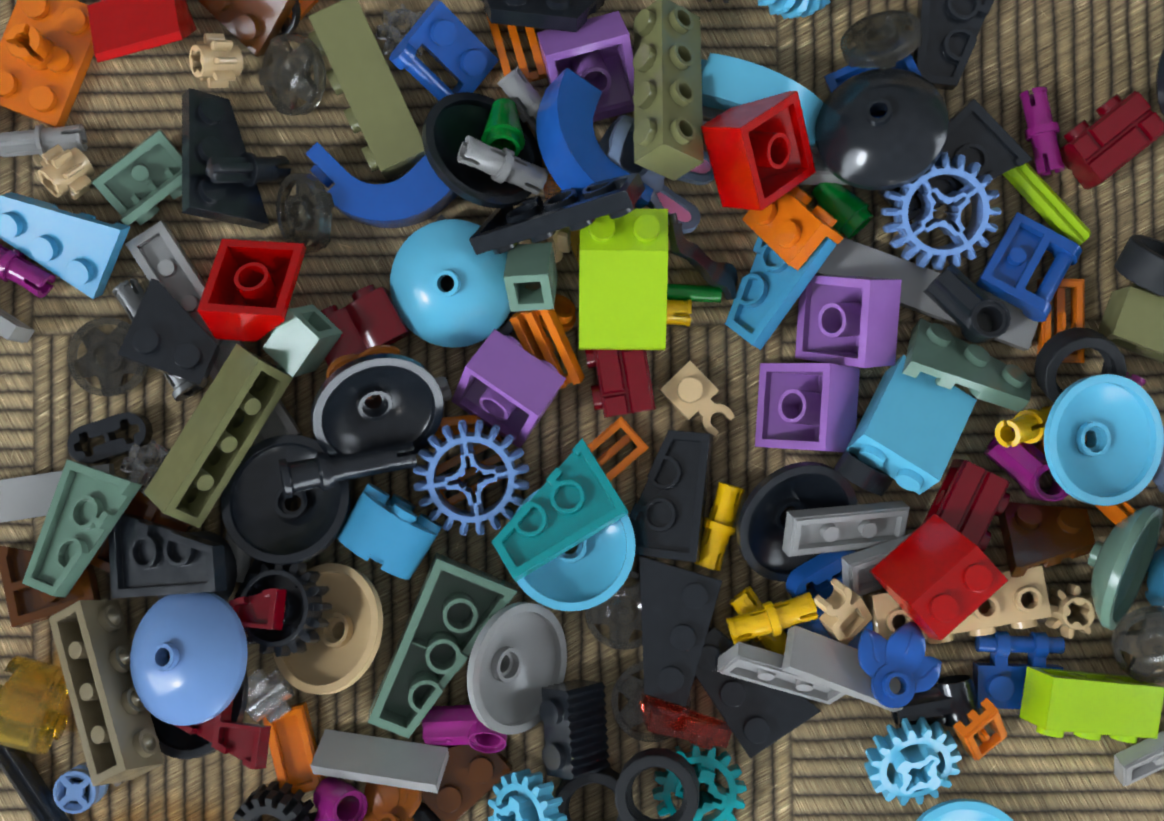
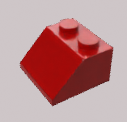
(137, 25)
(759, 151)
(250, 288)
(938, 577)

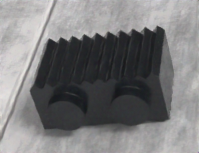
(574, 728)

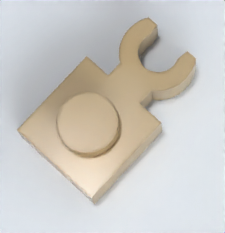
(692, 394)
(843, 613)

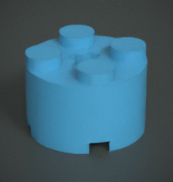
(388, 532)

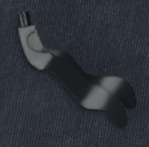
(714, 273)

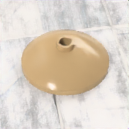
(338, 659)

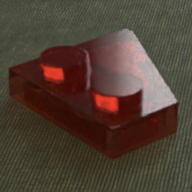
(684, 723)

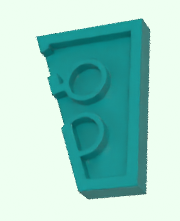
(560, 515)

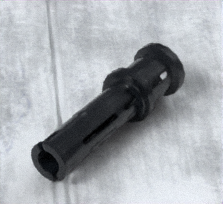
(326, 470)

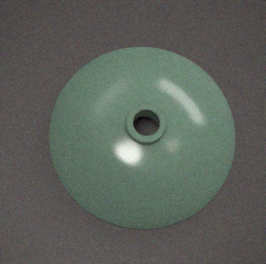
(1123, 564)

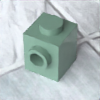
(531, 277)
(302, 340)

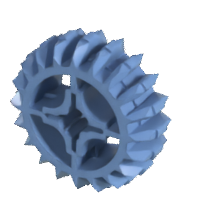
(952, 224)
(492, 474)

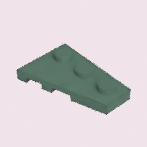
(954, 361)
(76, 525)

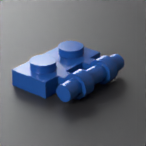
(1005, 681)

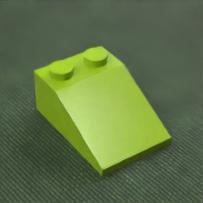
(624, 282)

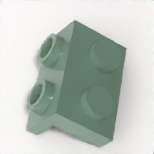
(142, 179)

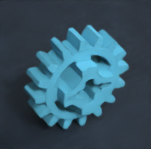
(912, 761)
(525, 798)

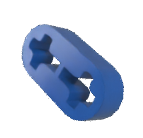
(818, 574)

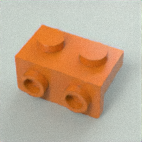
(793, 226)

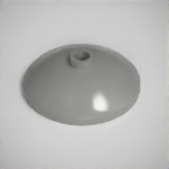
(511, 663)

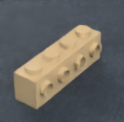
(1015, 603)

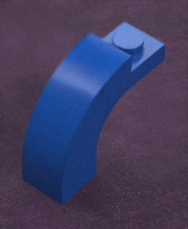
(569, 139)
(388, 205)

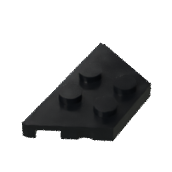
(544, 14)

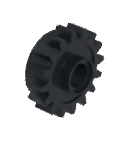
(301, 612)

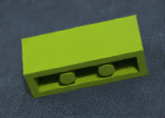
(1091, 704)

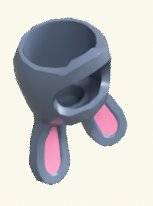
(619, 148)

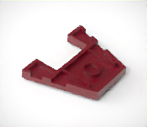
(240, 739)

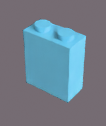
(911, 428)

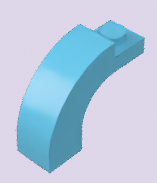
(735, 82)

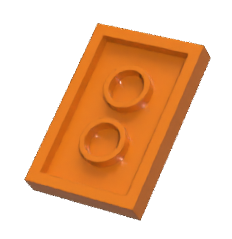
(44, 59)

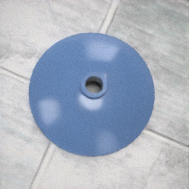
(204, 662)

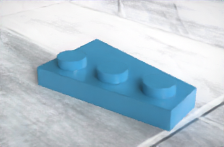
(771, 291)

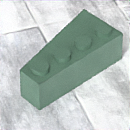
(436, 641)

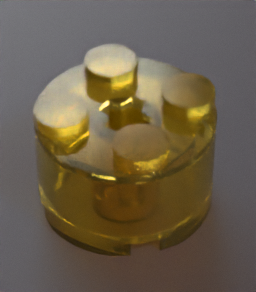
(32, 705)

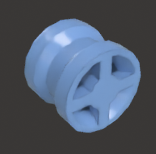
(71, 795)

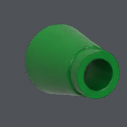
(504, 127)
(844, 206)

